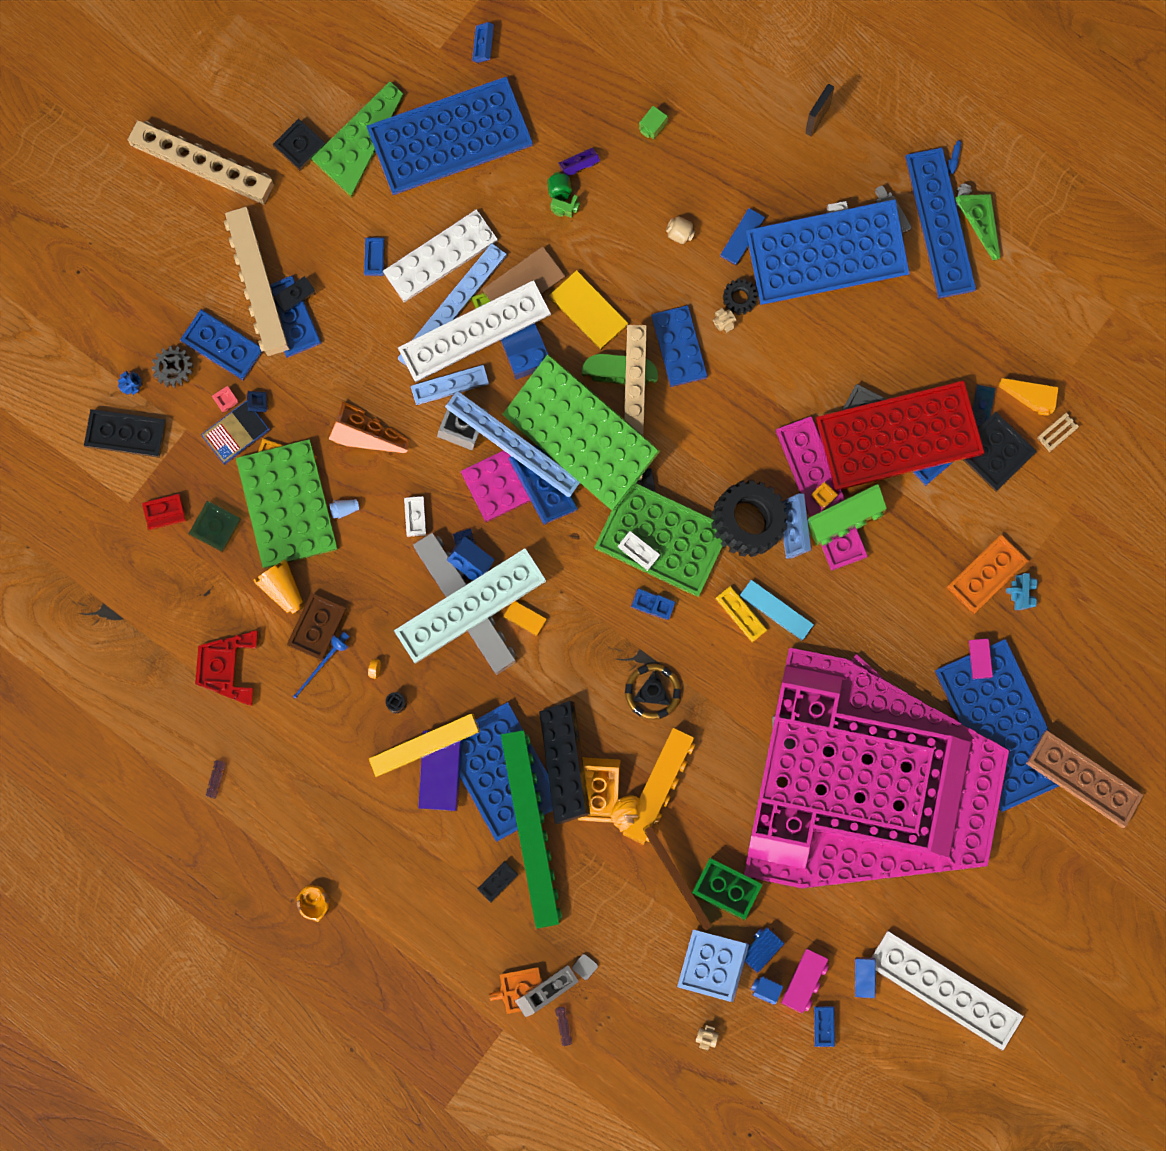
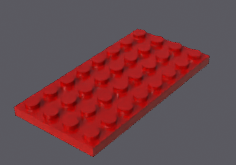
(899, 435)

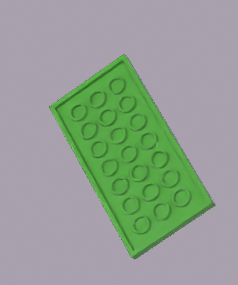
(581, 432)

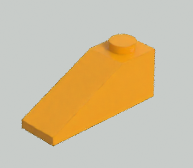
(1035, 396)

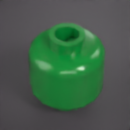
(559, 186)

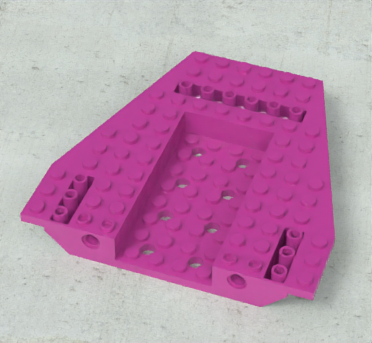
(831, 838)

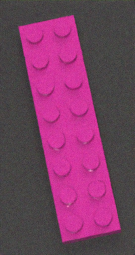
(810, 469)

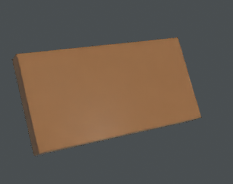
(535, 267)

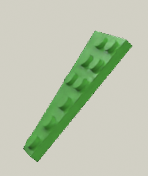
(351, 148)

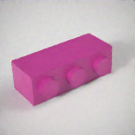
(805, 981)

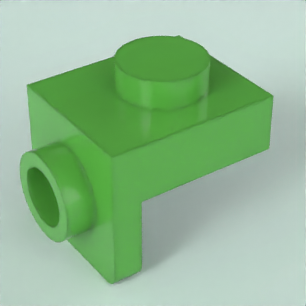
(562, 208)

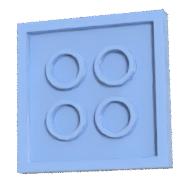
(713, 965)

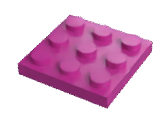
(495, 486)

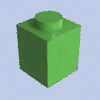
(653, 123)

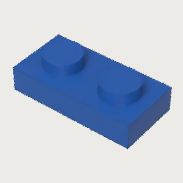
(482, 42)

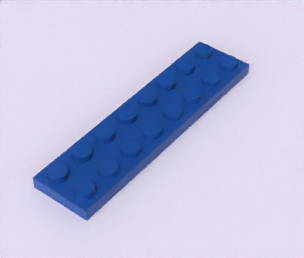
(940, 223)

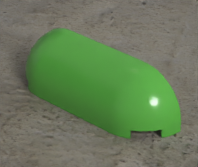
(613, 369)

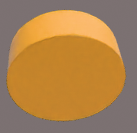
(374, 668)

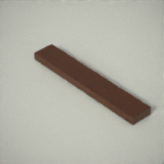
(676, 876)

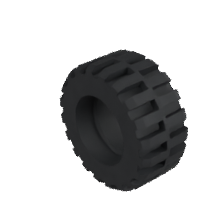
(769, 506)

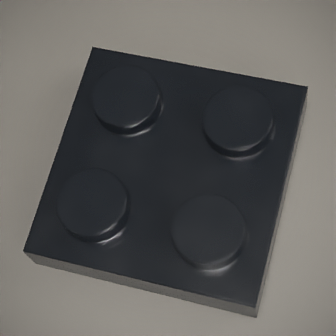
(298, 144)

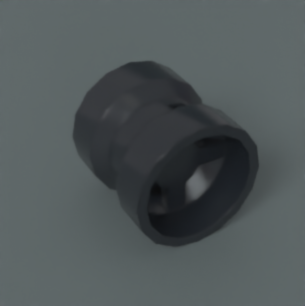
(396, 706)

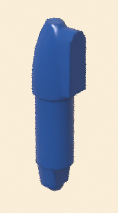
(953, 162)

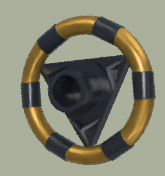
(652, 691)

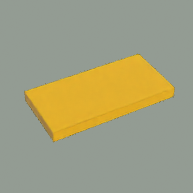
(588, 310)

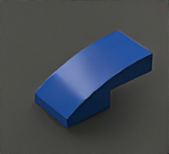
(652, 604)

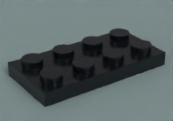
(125, 433)

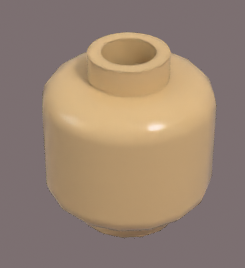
(680, 230)

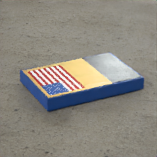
(235, 433)

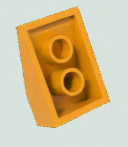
(602, 786)

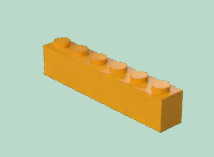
(659, 784)

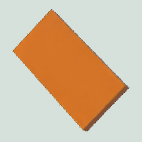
(987, 574)

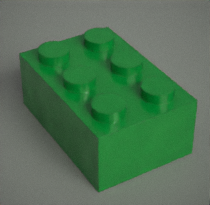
(727, 889)

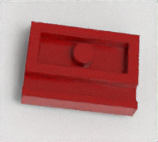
(164, 512)

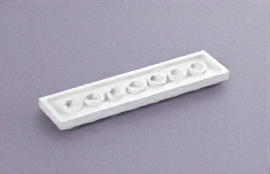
(474, 331)
(946, 991)

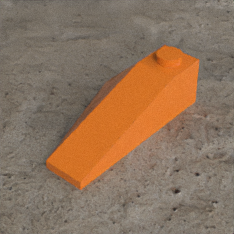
(357, 430)

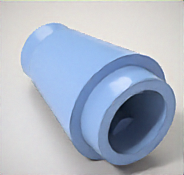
(343, 508)

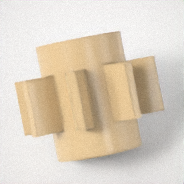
(724, 320)
(707, 1037)

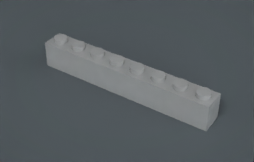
(449, 581)

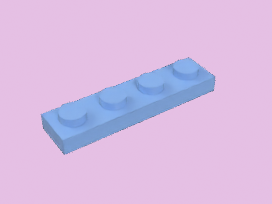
(449, 384)

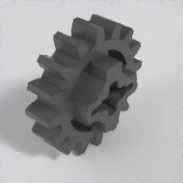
(168, 372)

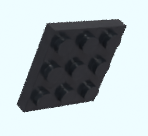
(1003, 452)

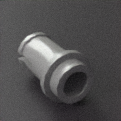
(964, 189)

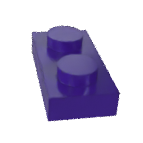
(577, 162)

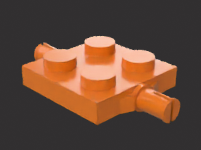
(514, 986)

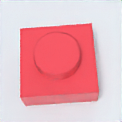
(225, 399)

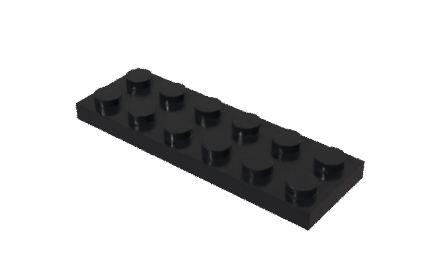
(564, 762)

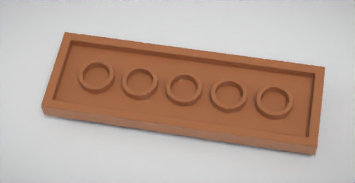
(1084, 779)

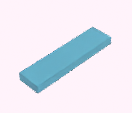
(776, 610)

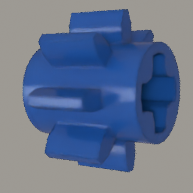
(129, 382)

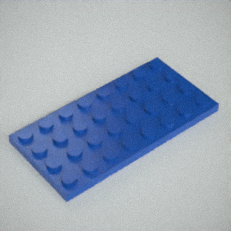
(449, 135)
(827, 252)
(1004, 713)

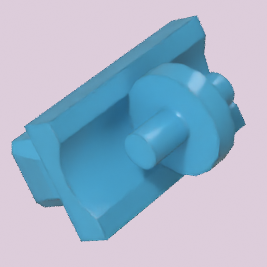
(1020, 592)

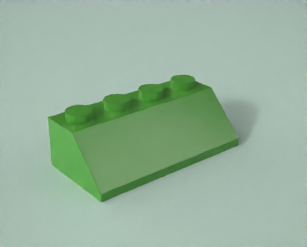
(847, 515)

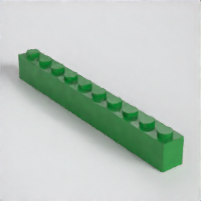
(530, 830)

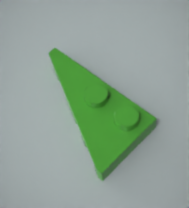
(980, 215)

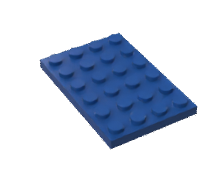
(486, 774)

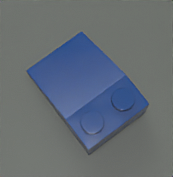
(524, 351)

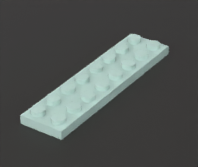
(470, 606)

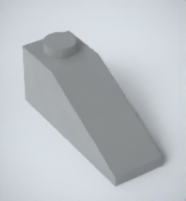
(546, 991)

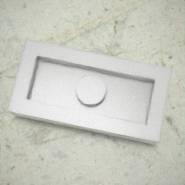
(415, 516)
(638, 550)

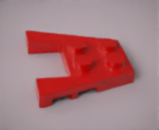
(217, 666)

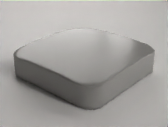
(584, 967)

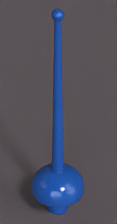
(338, 644)

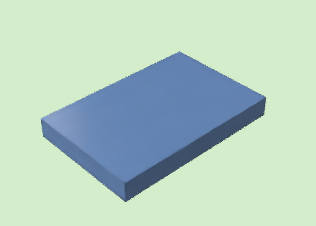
(797, 533)

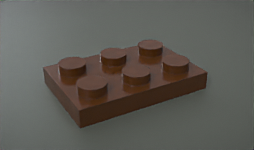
(316, 626)

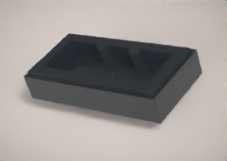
(294, 294)
(497, 882)

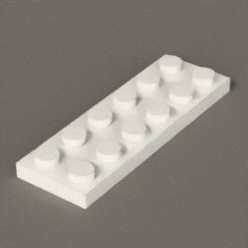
(440, 256)

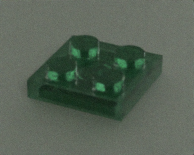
(214, 526)

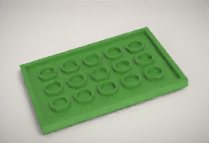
(286, 503)
(672, 530)

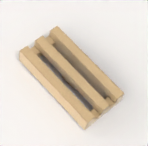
(1069, 422)

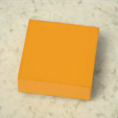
(824, 495)

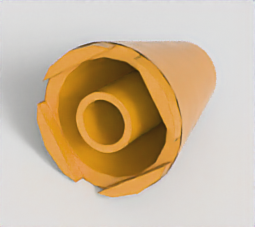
(281, 587)

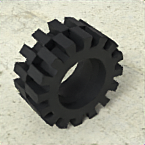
(740, 307)

